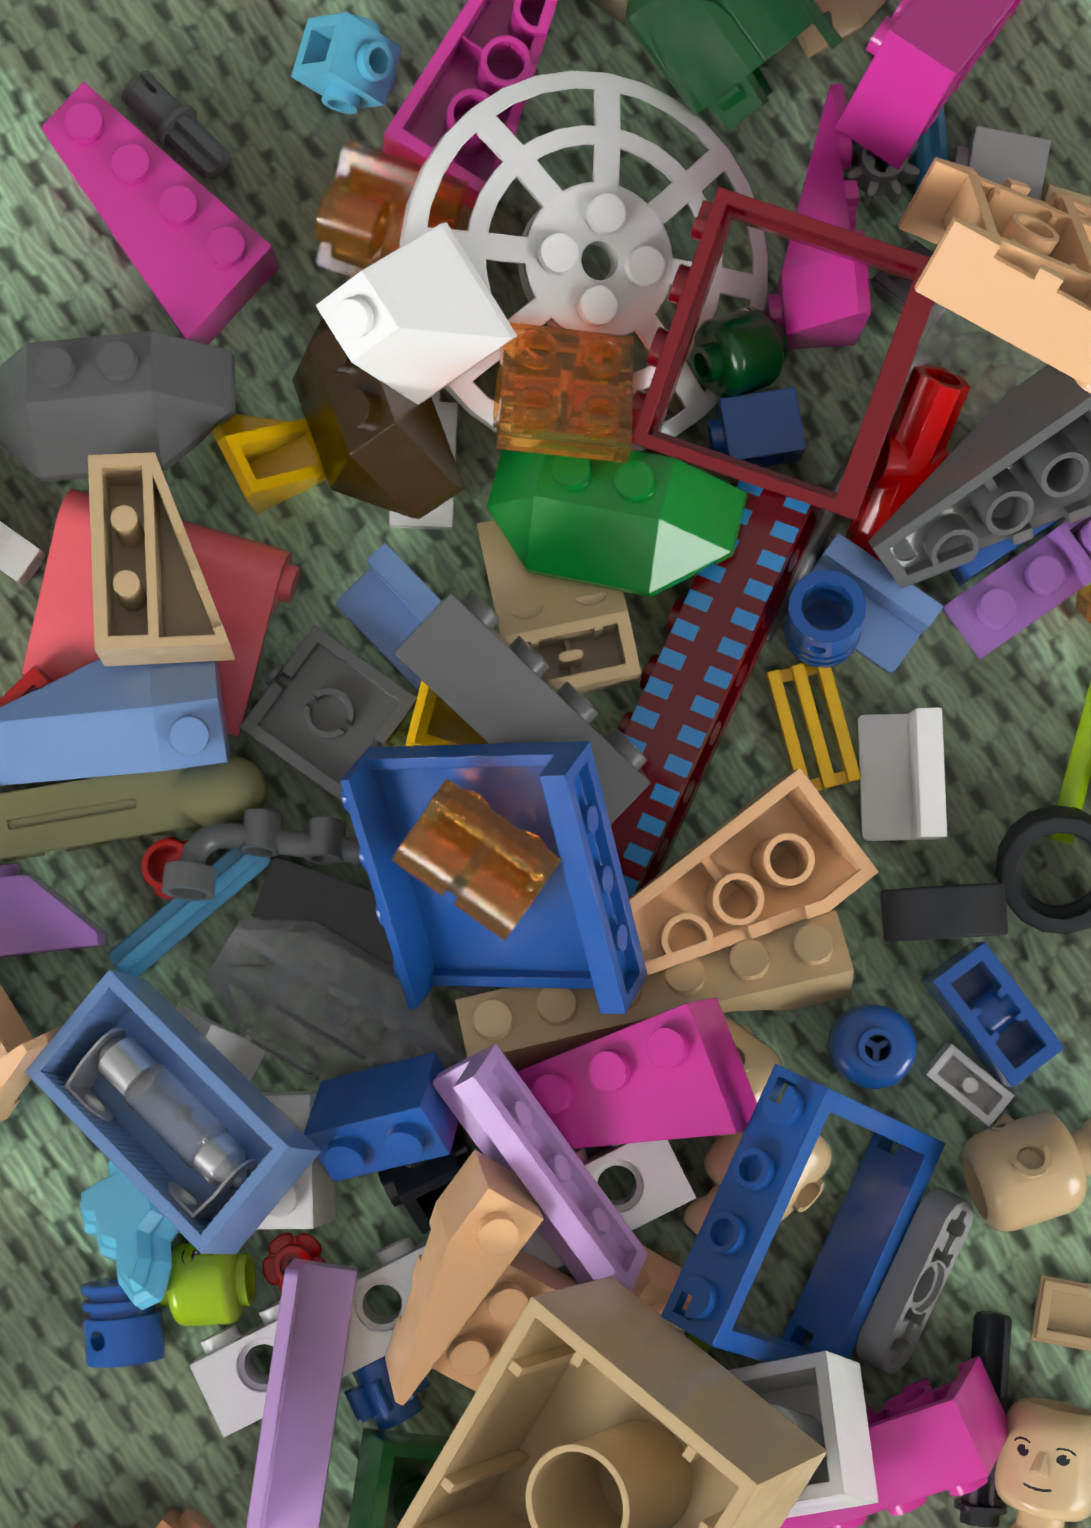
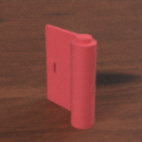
(241, 575)

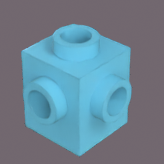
(347, 62)

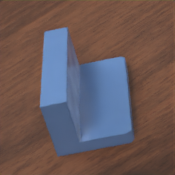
(388, 605)
(893, 613)

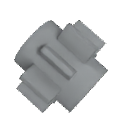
(880, 183)

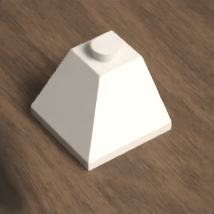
(418, 316)

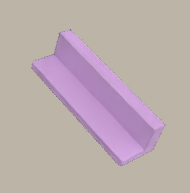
(520, 1135)
(302, 1395)

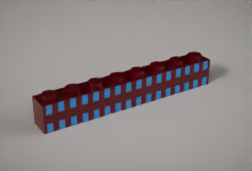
(703, 673)

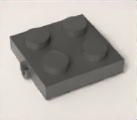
(327, 710)

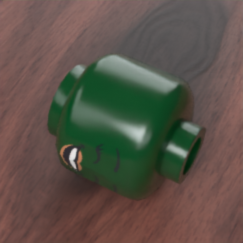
(738, 352)

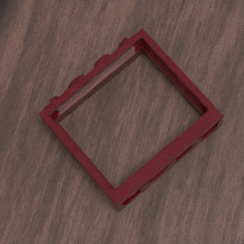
(690, 294)

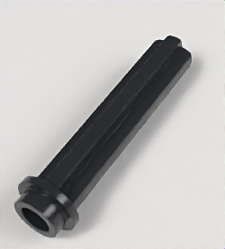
(992, 1343)

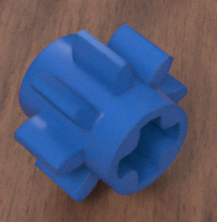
(375, 1398)

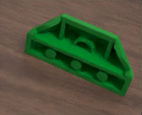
(612, 521)

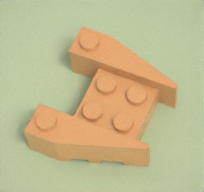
(1008, 262)
(480, 1280)

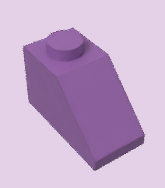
(41, 919)

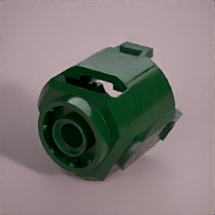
(716, 46)

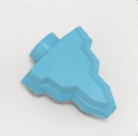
(131, 1234)

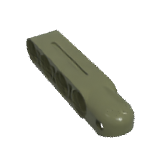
(127, 806)

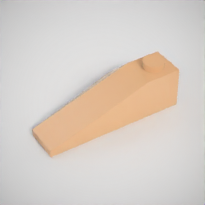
(751, 875)

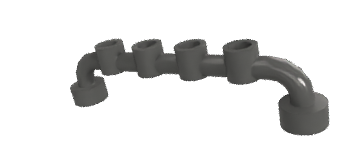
(260, 837)

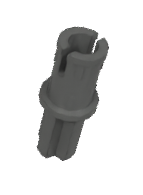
(176, 125)

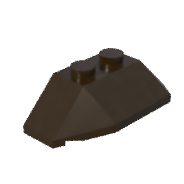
(371, 436)

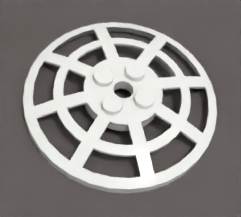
(589, 215)

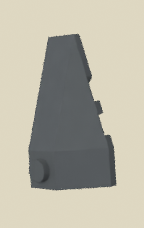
(1001, 482)

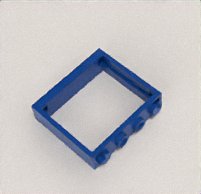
(752, 1206)

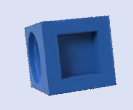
(759, 428)

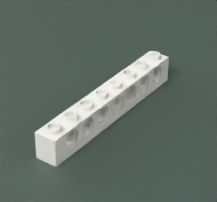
(239, 1391)

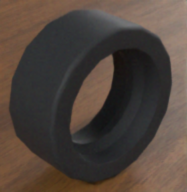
(1011, 850)
(944, 912)

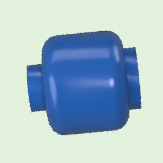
(852, 1033)

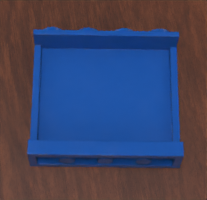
(577, 926)

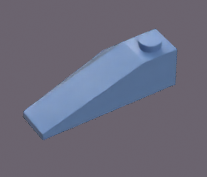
(115, 723)

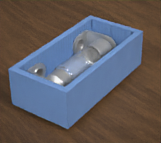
(172, 1113)

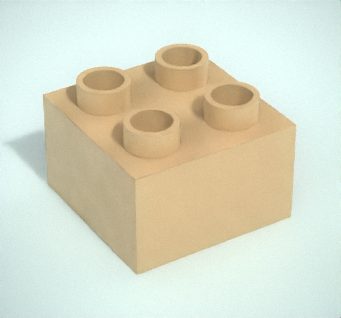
(612, 1424)

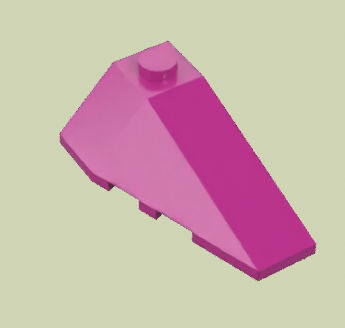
(818, 294)

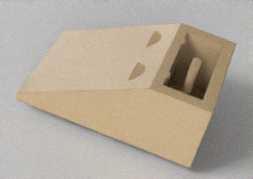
(571, 624)

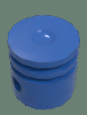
(824, 618)
(117, 1330)

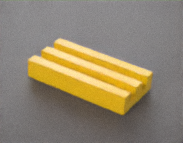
(800, 675)

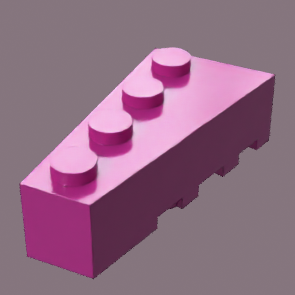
(482, 52)
(916, 67)
(172, 229)
(648, 1082)
(927, 1445)

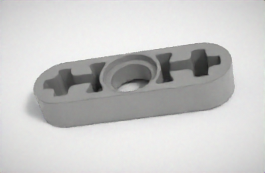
(914, 1280)

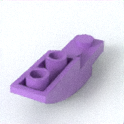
(1024, 588)

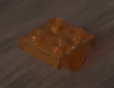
(367, 208)
(565, 393)
(476, 857)

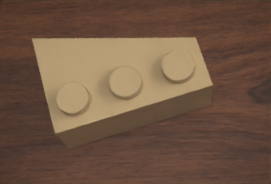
(145, 575)

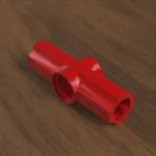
(911, 447)

